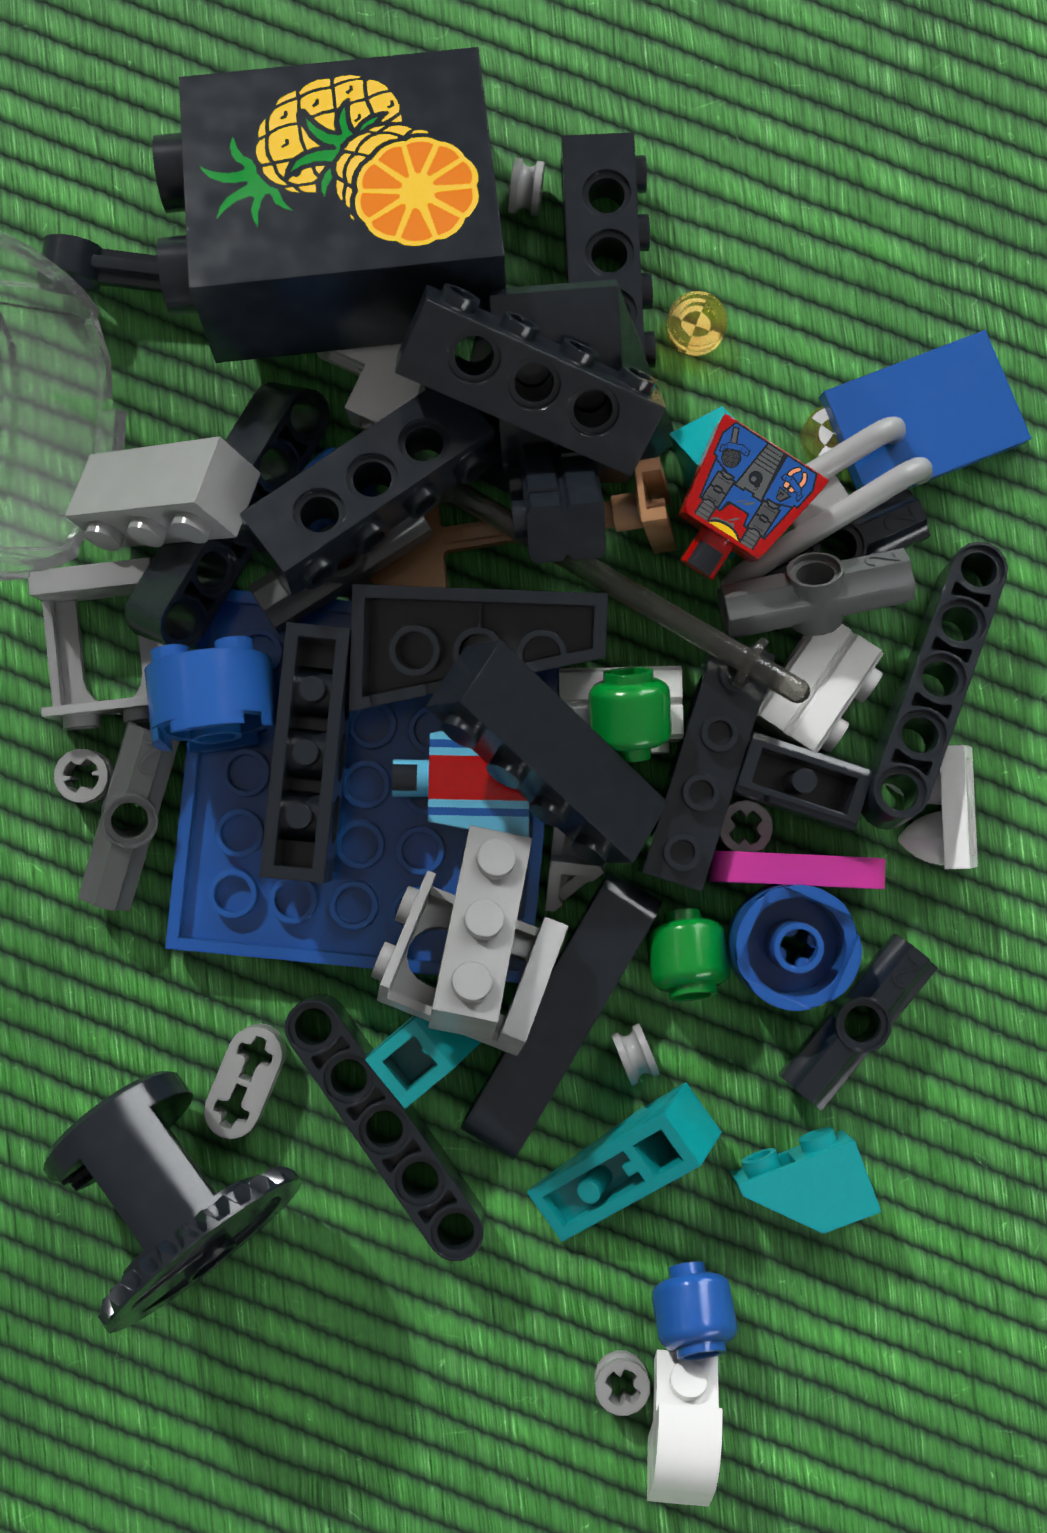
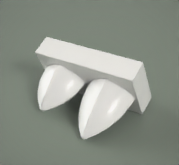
(949, 834)

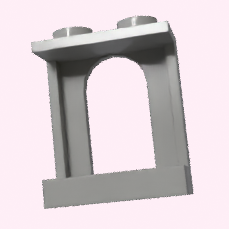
(60, 593)
(431, 910)

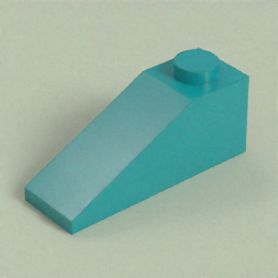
(627, 1163)

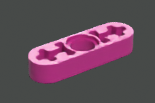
(797, 869)

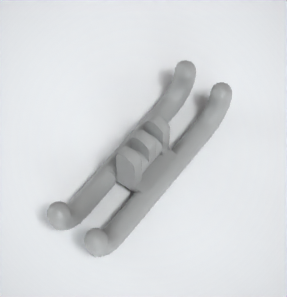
(833, 506)

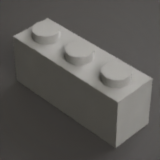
(163, 494)
(480, 933)

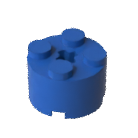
(210, 695)
(824, 927)

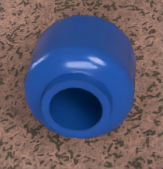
(694, 1312)

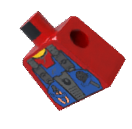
(743, 496)

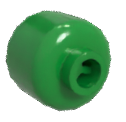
(631, 711)
(687, 956)

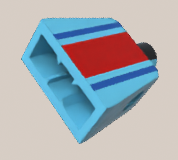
(460, 789)

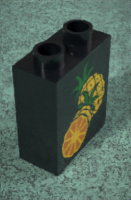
(327, 200)

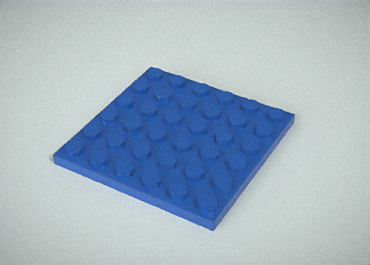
(380, 846)

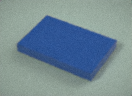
(951, 404)

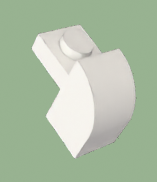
(378, 386)
(684, 1431)

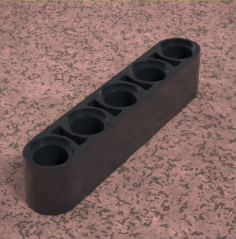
(192, 580)
(953, 665)
(569, 1007)
(393, 1154)

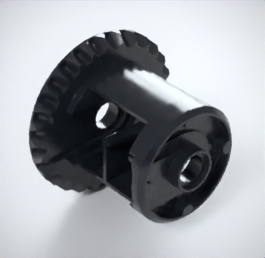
(161, 1194)

